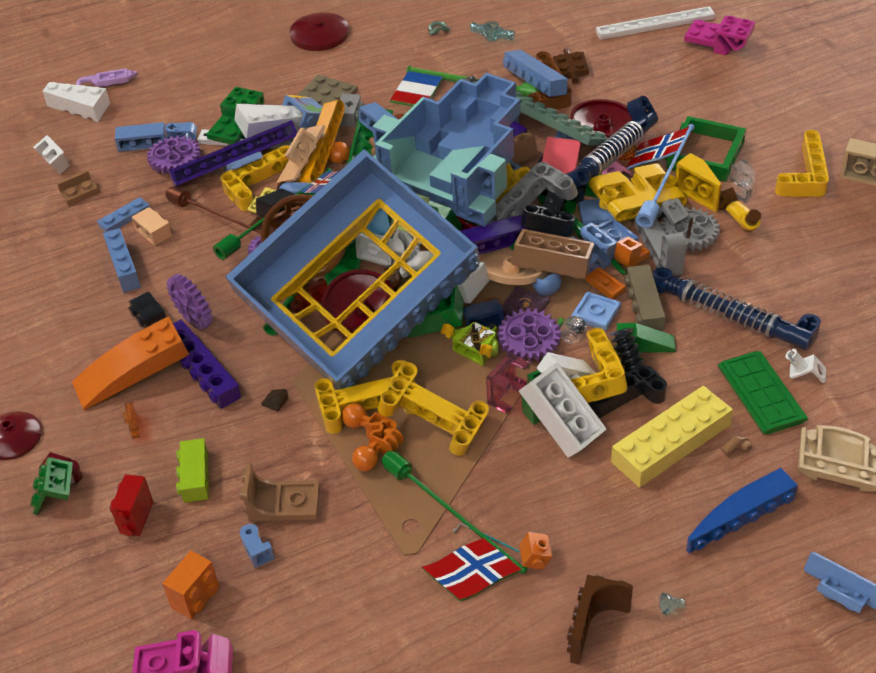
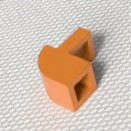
(630, 252)

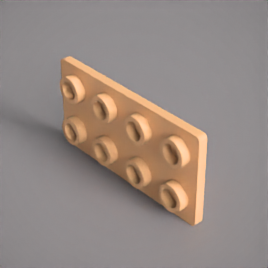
(299, 152)

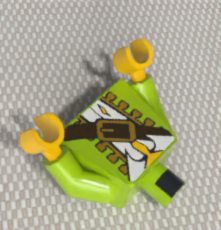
(474, 341)

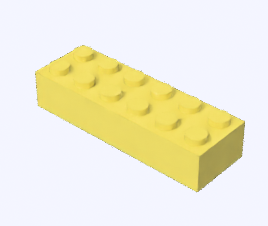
(671, 436)

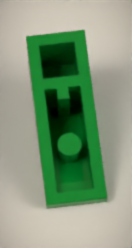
(649, 339)

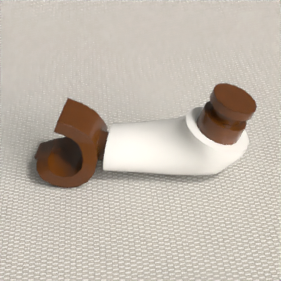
(422, 257)

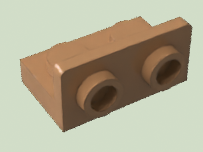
(77, 188)

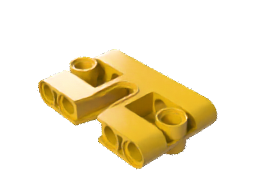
(626, 198)

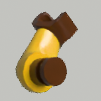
(746, 218)

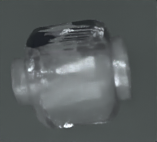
(573, 330)

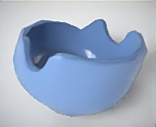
(548, 285)

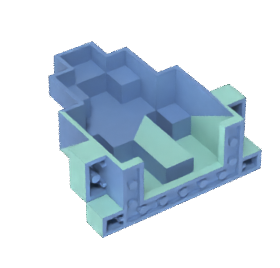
(454, 146)

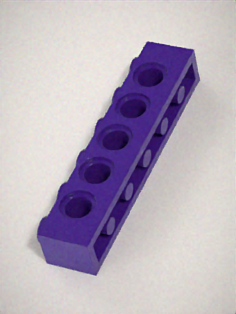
(206, 369)

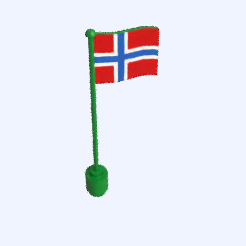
(472, 565)

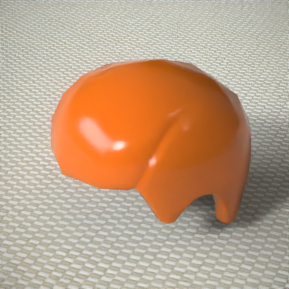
(339, 152)

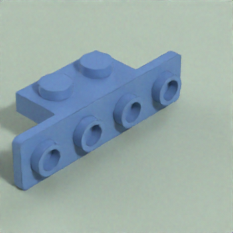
(841, 584)

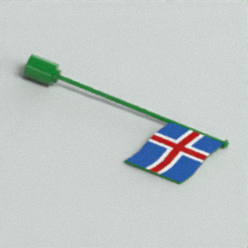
(232, 243)

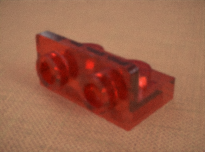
(315, 290)

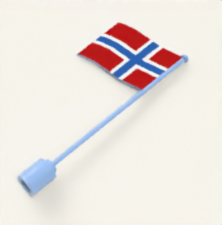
(654, 150)

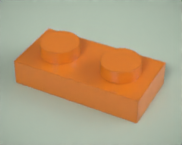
(605, 283)

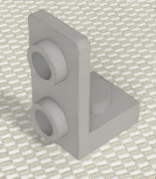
(673, 211)

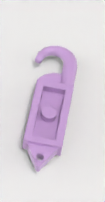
(109, 78)

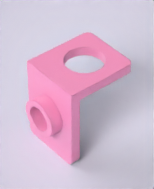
(616, 166)

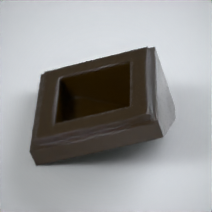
(275, 399)

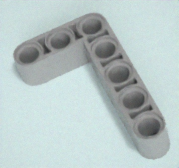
(665, 249)

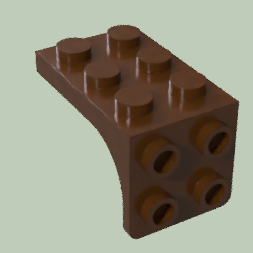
(596, 596)

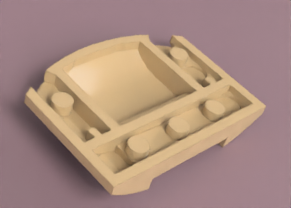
(838, 456)

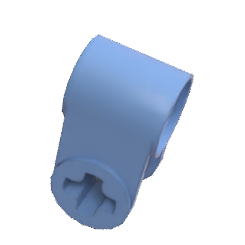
(182, 129)

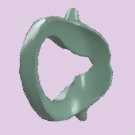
(434, 31)

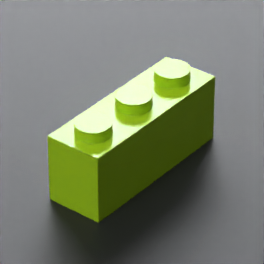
(193, 470)

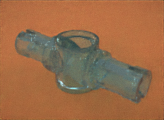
(492, 31)

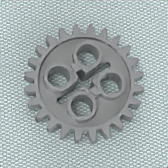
(703, 230)

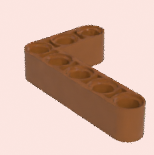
(554, 102)

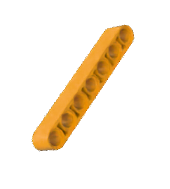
(330, 117)

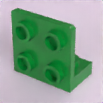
(52, 481)

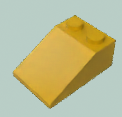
(698, 182)

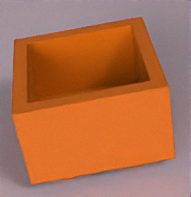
(191, 585)

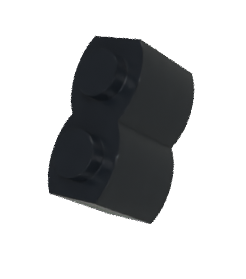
(146, 310)

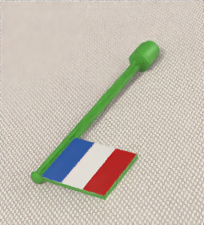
(424, 83)

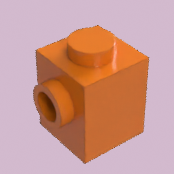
(535, 550)

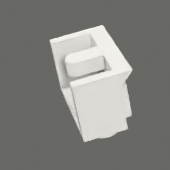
(52, 154)

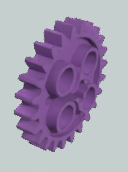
(172, 153)
(189, 301)
(529, 334)

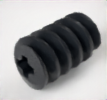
(627, 349)

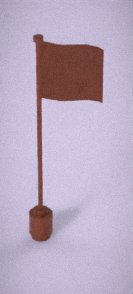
(183, 198)

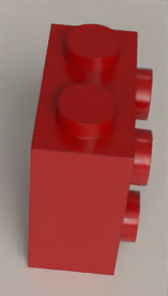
(131, 505)

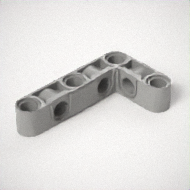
(531, 186)

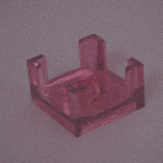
(503, 379)

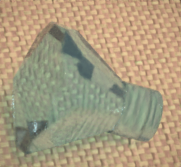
(669, 603)

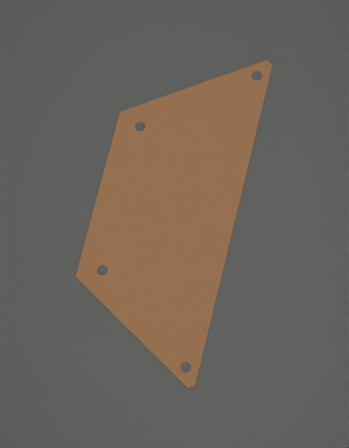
(424, 443)

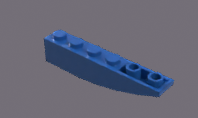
(743, 507)

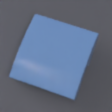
(592, 213)

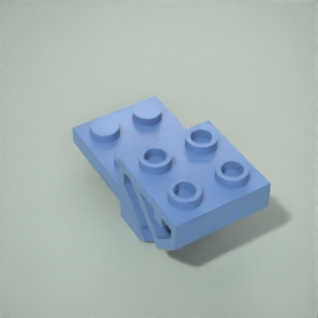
(605, 240)

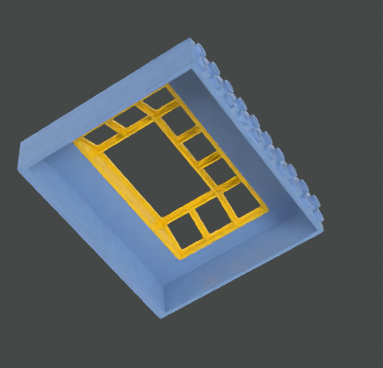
(319, 234)

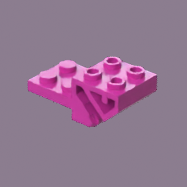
(730, 34)
(185, 655)

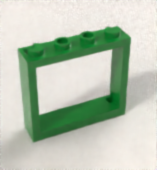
(716, 130)

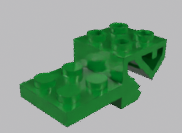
(226, 128)

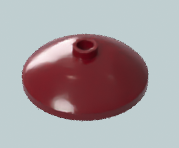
(18, 434)

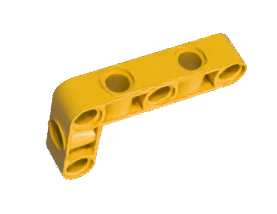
(236, 181)
(611, 375)

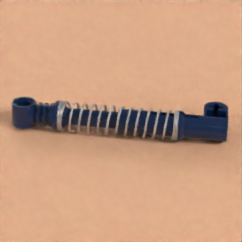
(643, 119)
(800, 335)

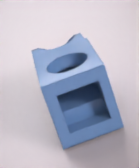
(257, 551)

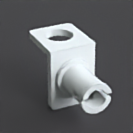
(801, 366)

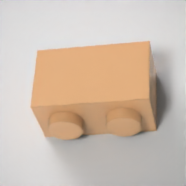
(152, 226)

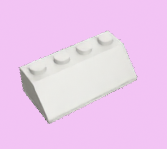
(562, 410)

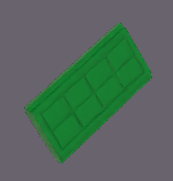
(762, 392)

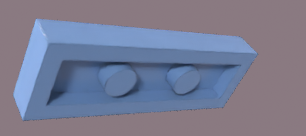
(122, 215)

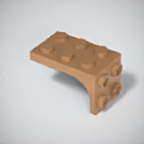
(278, 499)

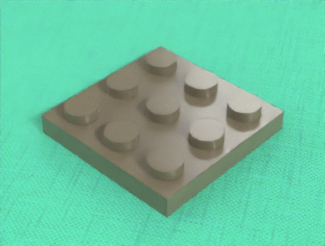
(326, 89)

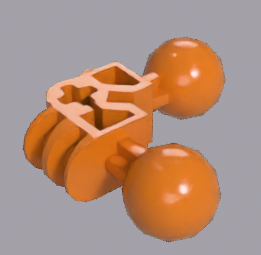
(381, 433)

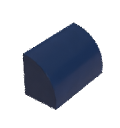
(484, 313)

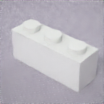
(571, 366)

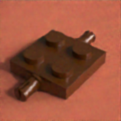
(572, 64)

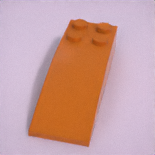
(130, 362)

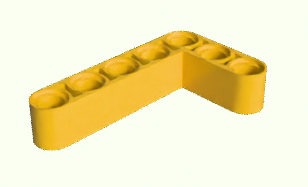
(808, 184)

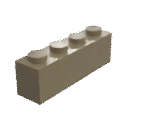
(644, 297)

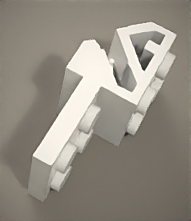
(369, 251)

